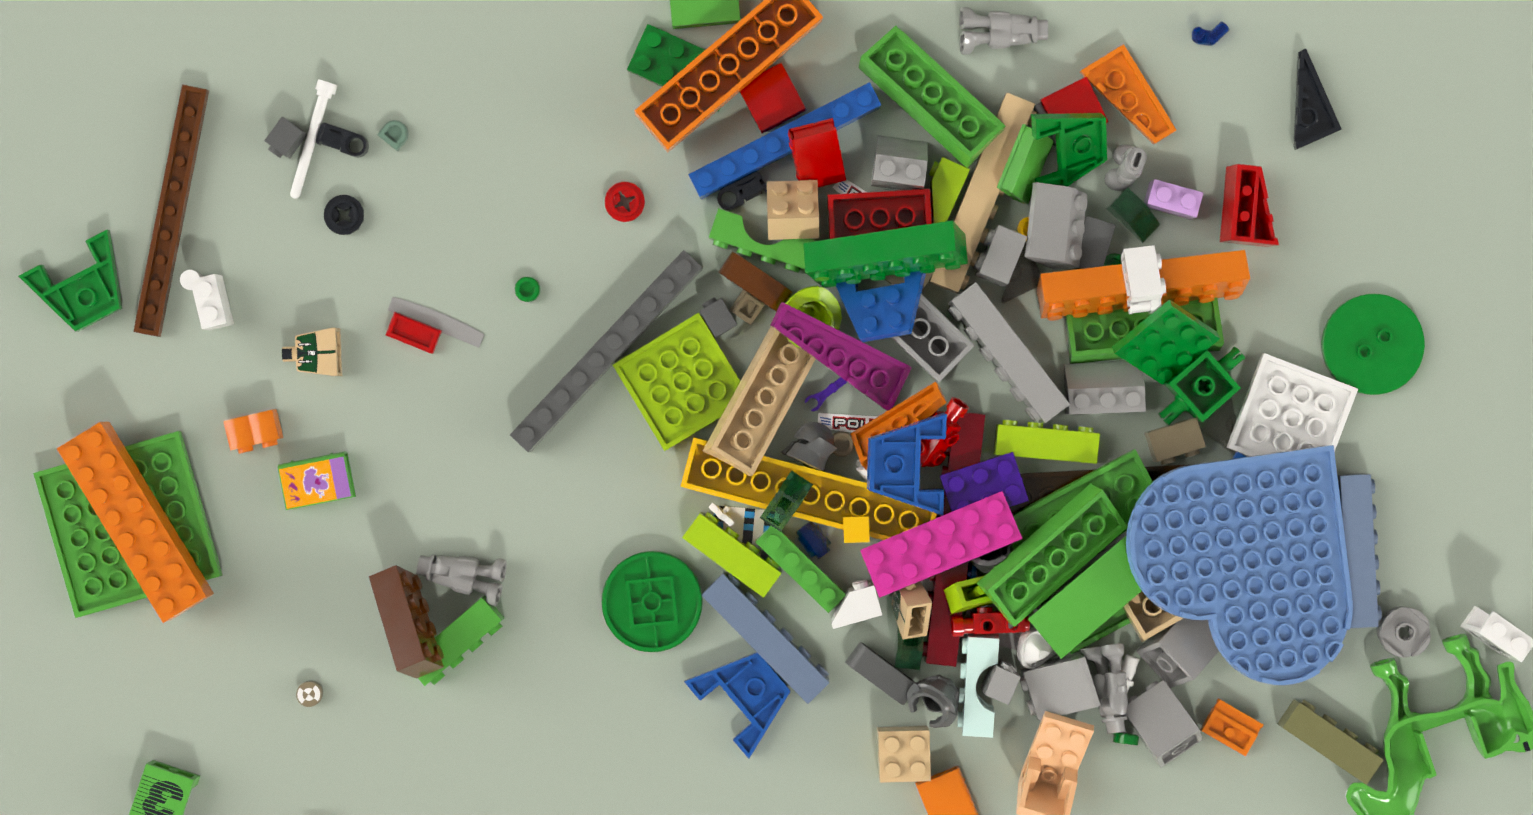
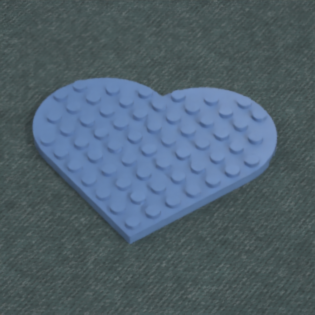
(1252, 553)

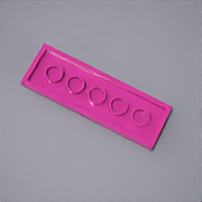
(941, 544)

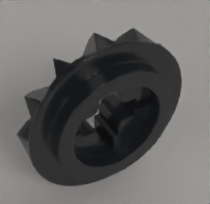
(332, 214)

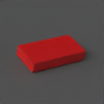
(413, 332)

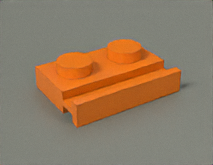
(1231, 727)

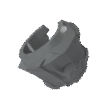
(938, 696)

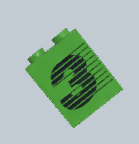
(163, 790)

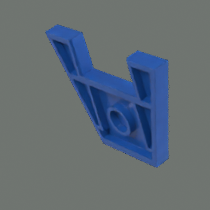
(883, 310)
(895, 463)
(753, 688)

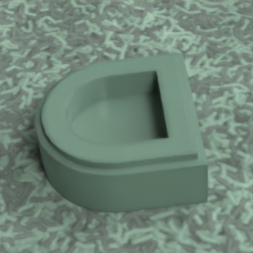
(394, 134)

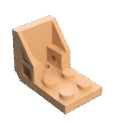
(1052, 766)

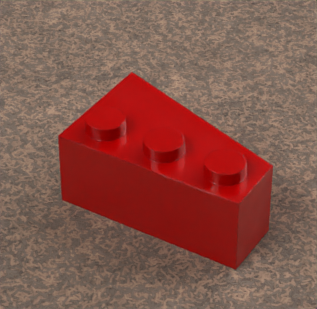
(1246, 209)

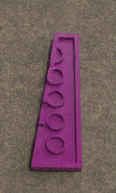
(857, 363)

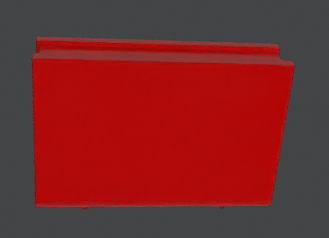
(817, 152)

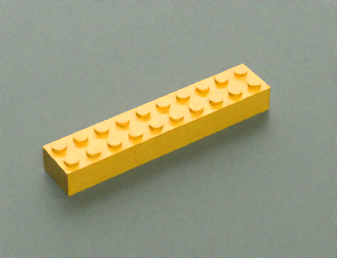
(825, 503)

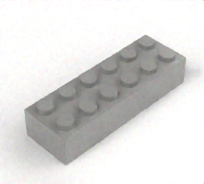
(1008, 354)

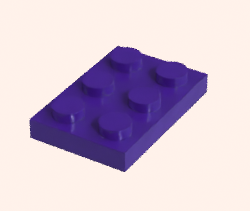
(983, 480)

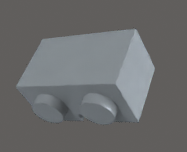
(1001, 681)

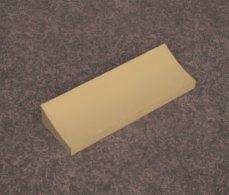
(759, 403)

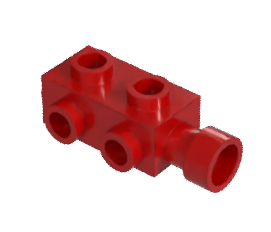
(933, 449)
(996, 623)

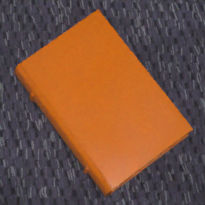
(947, 794)

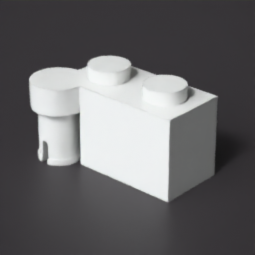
(1143, 279)
(210, 299)

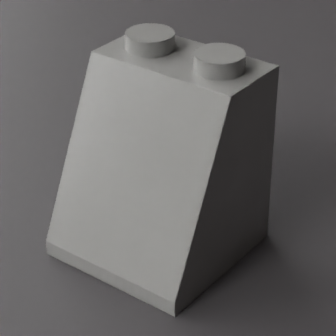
(900, 163)
(1180, 651)
(1060, 686)
(1162, 723)

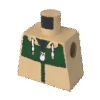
(316, 352)
(912, 610)

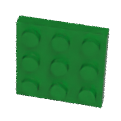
(1165, 342)

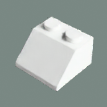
(857, 605)

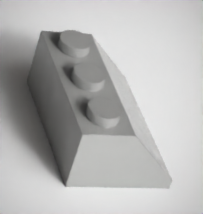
(1056, 226)
(934, 341)
(1103, 388)

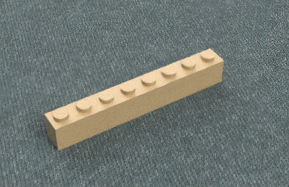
(982, 191)

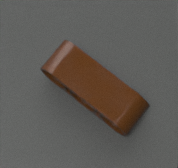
(754, 281)

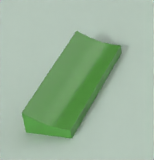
(930, 96)
(1095, 334)
(1053, 554)
(1087, 601)

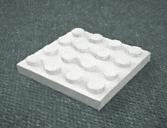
(1290, 410)

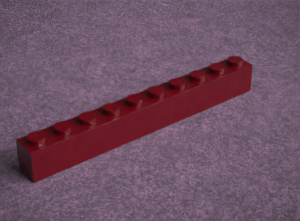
(941, 646)

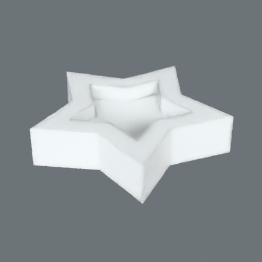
(722, 513)

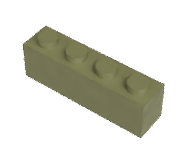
(1330, 741)

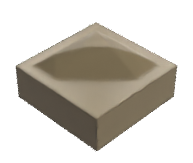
(746, 307)

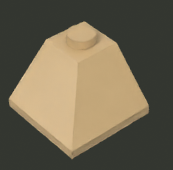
(1147, 617)

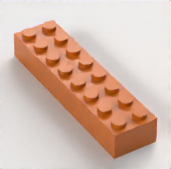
(726, 68)
(1104, 287)
(135, 521)

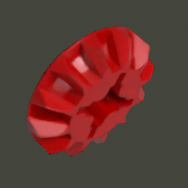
(613, 198)

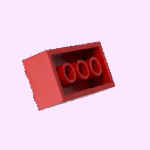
(877, 211)

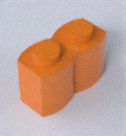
(253, 430)

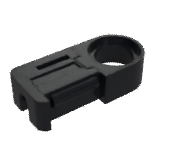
(340, 138)
(744, 190)

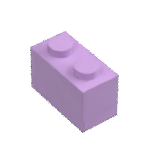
(1173, 199)

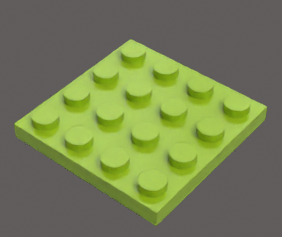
(679, 381)

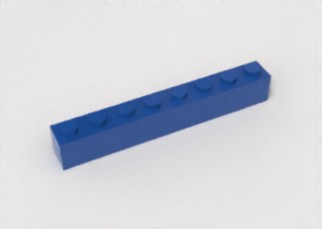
(776, 143)

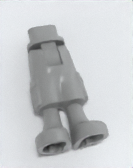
(1003, 27)
(1131, 165)
(460, 574)
(1110, 686)

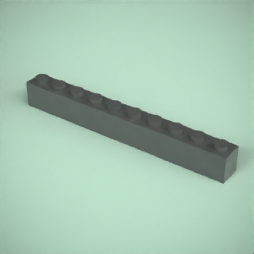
(606, 351)

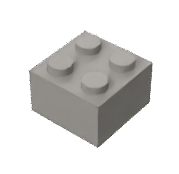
(1000, 255)

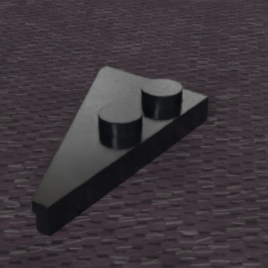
(1312, 107)

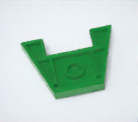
(1079, 144)
(86, 295)

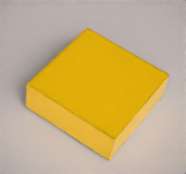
(856, 529)

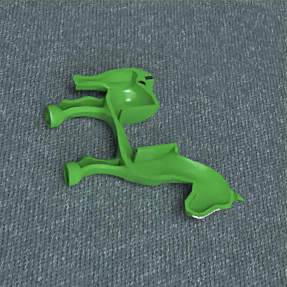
(1489, 721)

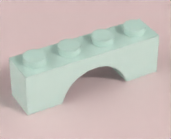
(977, 714)

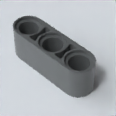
(880, 672)

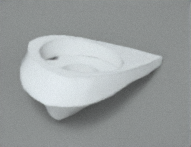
(1033, 649)

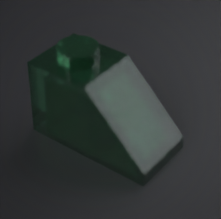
(1133, 214)
(786, 501)
(908, 652)

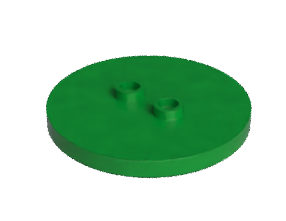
(1373, 344)
(652, 601)

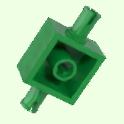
(1218, 386)

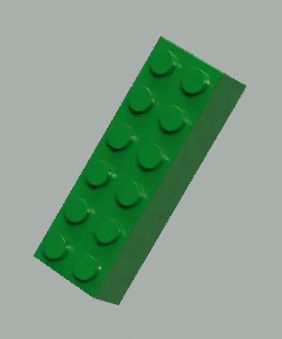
(886, 254)

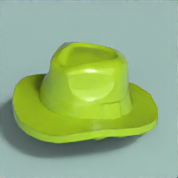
(819, 304)

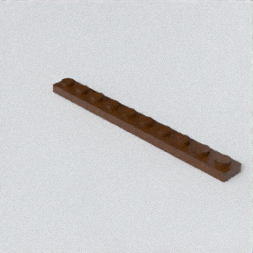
(171, 210)

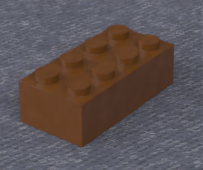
(406, 622)

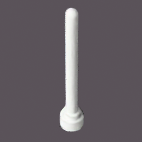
(324, 91)

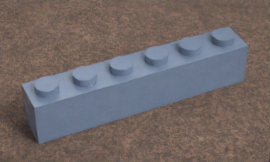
(1360, 541)
(765, 637)

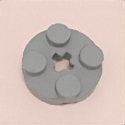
(1418, 629)

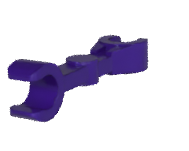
(821, 396)

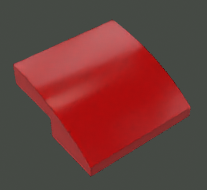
(772, 98)

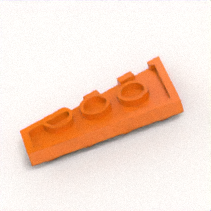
(1127, 90)
(909, 411)

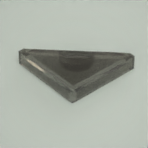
(1023, 279)
(1221, 424)

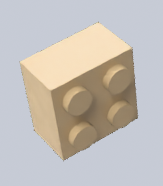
(792, 209)
(904, 754)

